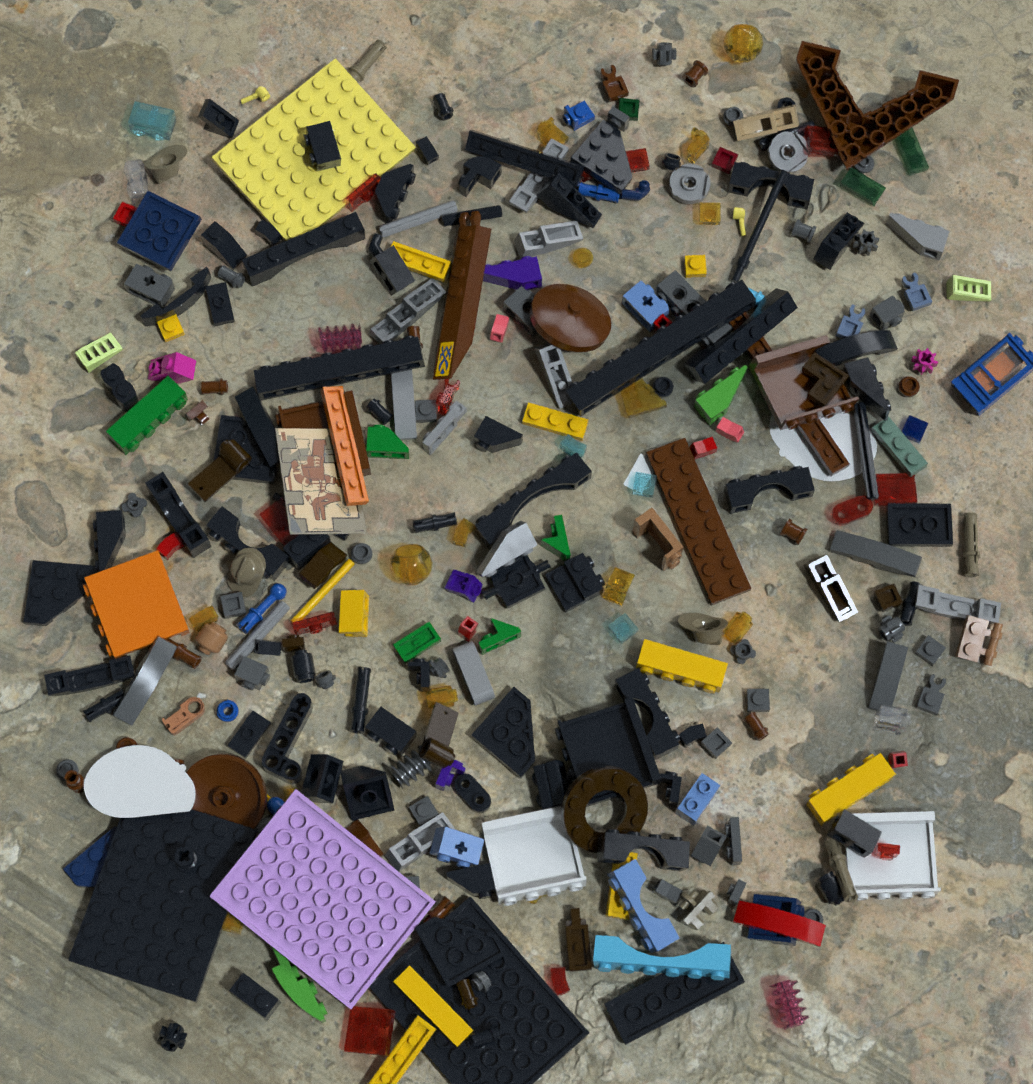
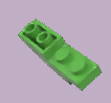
(299, 991)

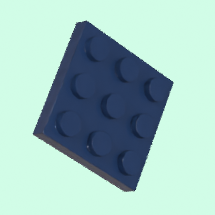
(159, 231)

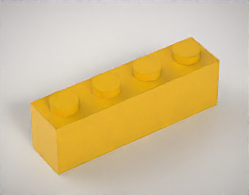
(681, 666)
(850, 789)

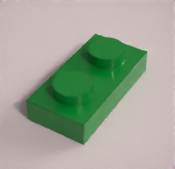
(417, 642)

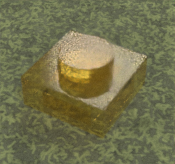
(709, 213)

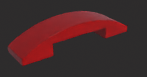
(779, 922)

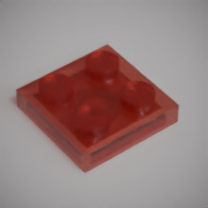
(369, 1031)

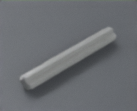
(417, 218)
(258, 633)

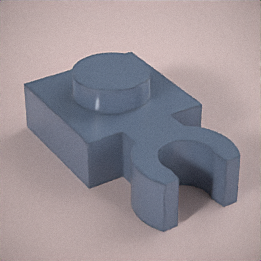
(916, 295)
(850, 325)

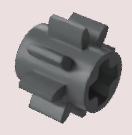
(664, 53)
(868, 237)
(891, 628)

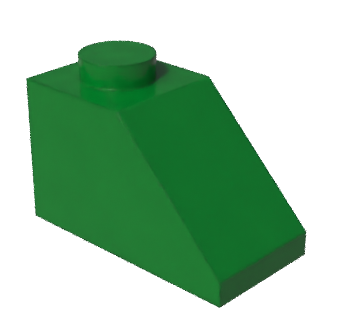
(385, 444)

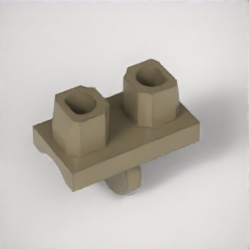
(693, 905)

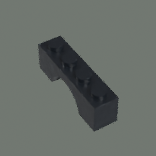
(795, 188)
(794, 483)
(178, 515)
(226, 526)
(661, 737)
(669, 853)

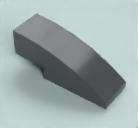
(888, 675)

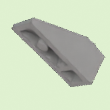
(555, 372)

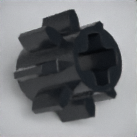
(172, 1037)

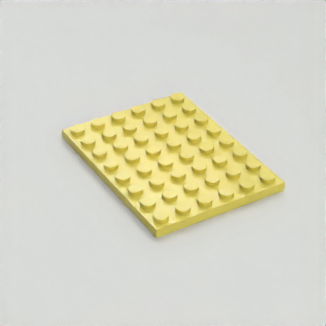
(274, 164)

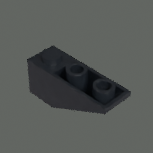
(568, 201)
(838, 241)
(864, 385)
(110, 537)

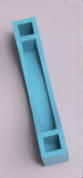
(708, 961)

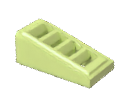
(955, 289)
(97, 361)

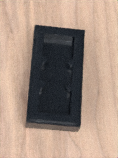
(220, 304)
(249, 734)

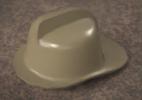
(166, 162)
(246, 571)
(704, 627)

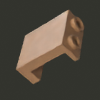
(653, 524)

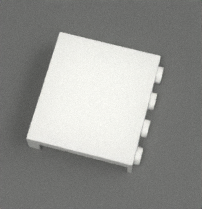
(532, 856)
(909, 873)

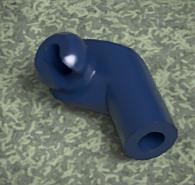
(638, 193)

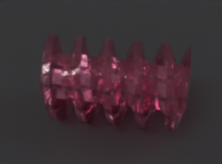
(340, 338)
(789, 1004)

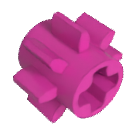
(924, 356)

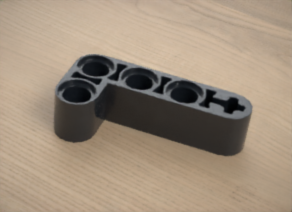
(291, 736)

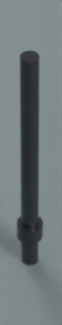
(743, 261)

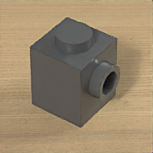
(888, 313)
(252, 674)
(708, 846)

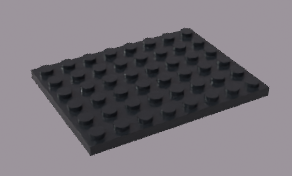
(151, 915)
(529, 1015)

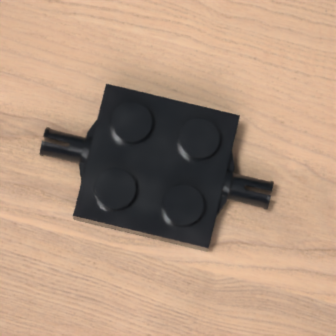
(517, 581)

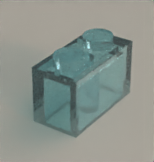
(152, 121)

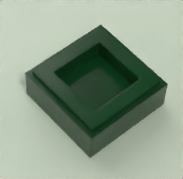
(629, 107)

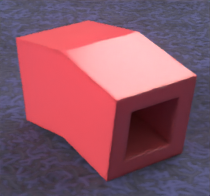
(499, 328)
(730, 430)

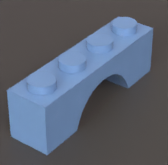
(628, 882)

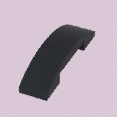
(181, 303)
(858, 346)
(89, 678)

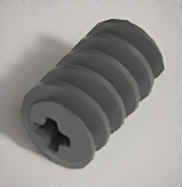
(410, 768)

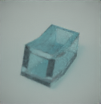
(571, 446)

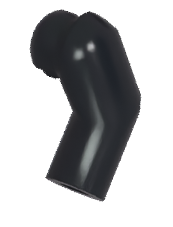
(374, 247)

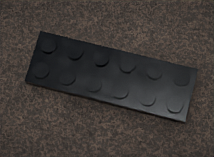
(665, 1000)

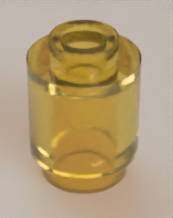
(738, 627)
(444, 695)

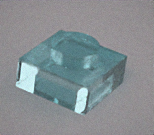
(644, 484)
(623, 628)

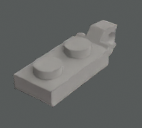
(443, 427)

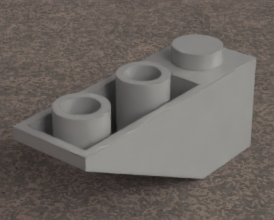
(922, 237)
(510, 544)

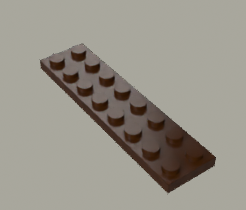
(698, 521)

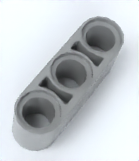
(473, 673)

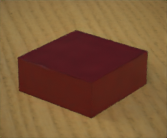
(724, 160)

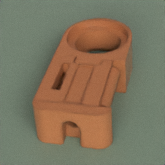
(183, 718)

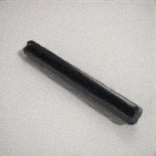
(865, 451)

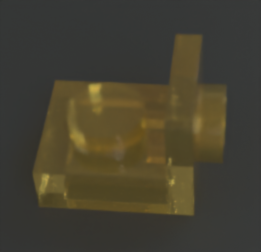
(547, 130)
(698, 145)
(618, 586)

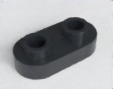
(472, 792)

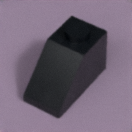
(223, 245)
(495, 437)
(474, 880)

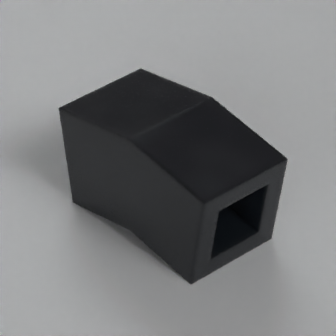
(427, 150)
(268, 233)
(267, 647)
(692, 734)

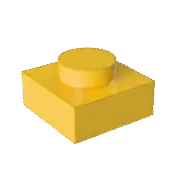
(695, 266)
(170, 328)

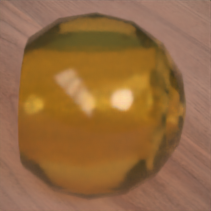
(743, 43)
(411, 564)

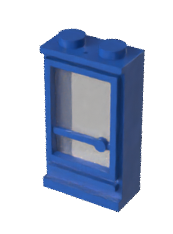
(994, 373)

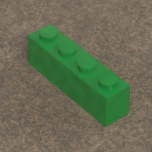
(147, 415)

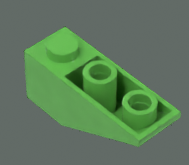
(716, 401)

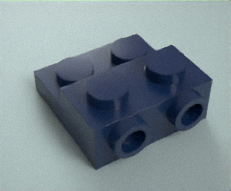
(786, 904)

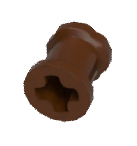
(695, 73)
(793, 531)

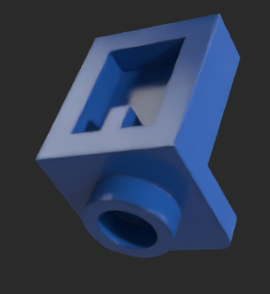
(578, 115)

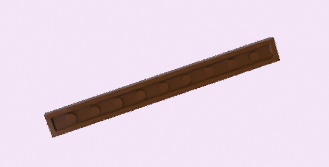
(814, 433)

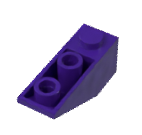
(515, 273)

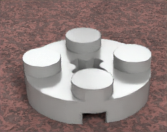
(789, 140)
(685, 194)

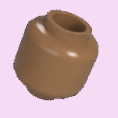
(211, 638)

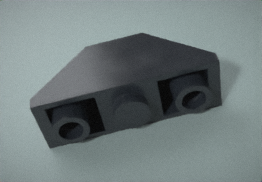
(393, 190)

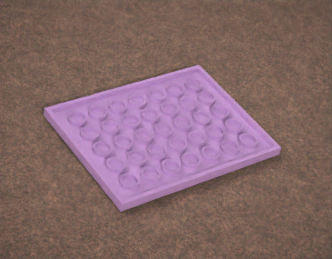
(322, 899)

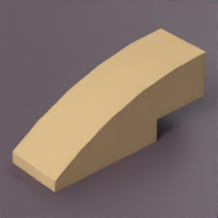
(766, 123)

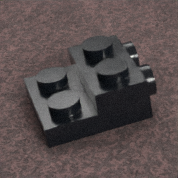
(575, 582)

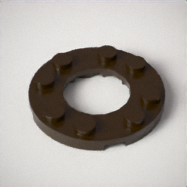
(586, 787)

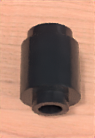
(303, 666)
(830, 888)

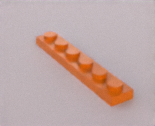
(344, 446)

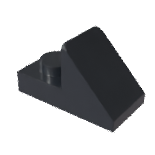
(217, 119)

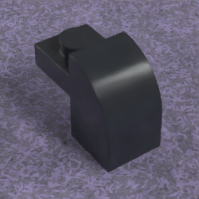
(480, 170)

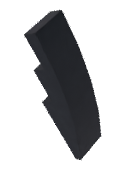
(259, 424)

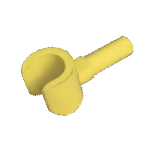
(260, 92)
(739, 213)

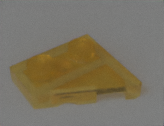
(641, 399)

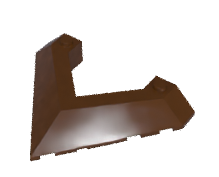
(862, 134)

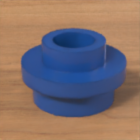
(224, 705)

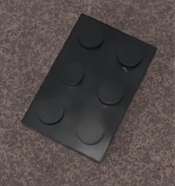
(919, 525)

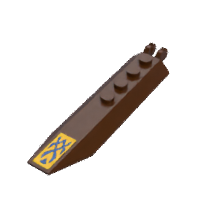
(461, 295)

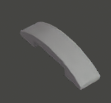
(526, 195)
(404, 405)
(954, 606)

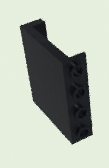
(608, 739)

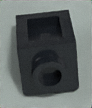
(423, 678)
(672, 791)

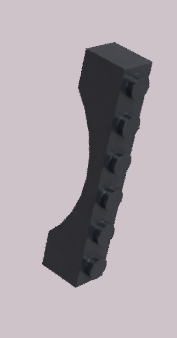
(332, 235)
(767, 315)
(565, 476)

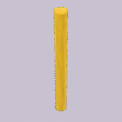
(324, 590)

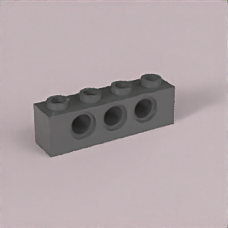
(677, 285)

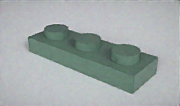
(899, 447)

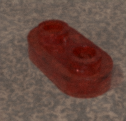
(851, 510)

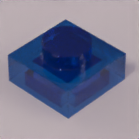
(914, 429)

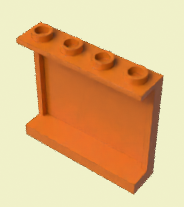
(135, 604)

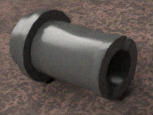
(231, 276)

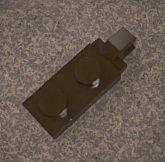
(578, 943)

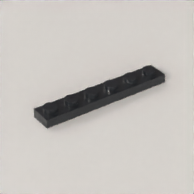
(523, 157)

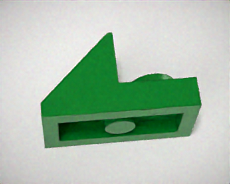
(559, 544)
(503, 634)

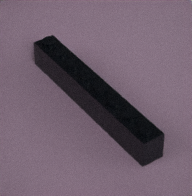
(339, 368)

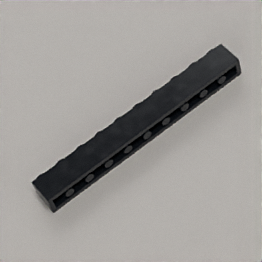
(661, 347)

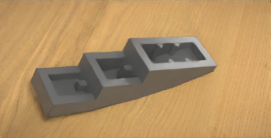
(408, 312)
(876, 553)
(145, 680)

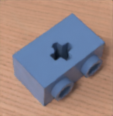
(644, 294)
(697, 799)
(448, 839)

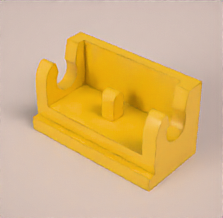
(354, 613)

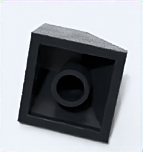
(366, 792)

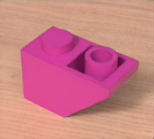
(175, 365)

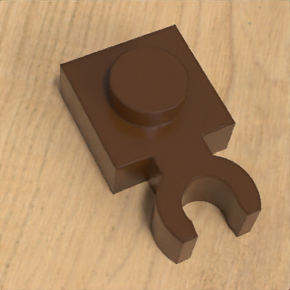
(614, 86)

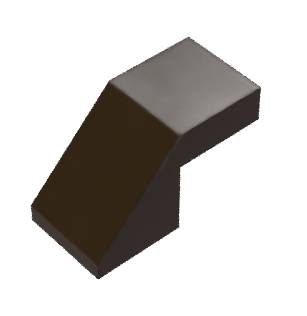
(321, 565)

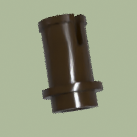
(468, 998)

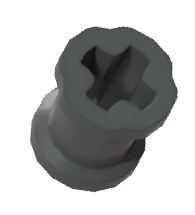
(803, 231)

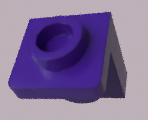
(464, 585)
(445, 777)

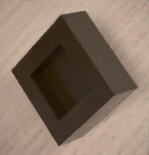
(888, 597)
(293, 643)

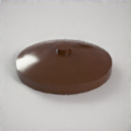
(570, 318)
(229, 789)

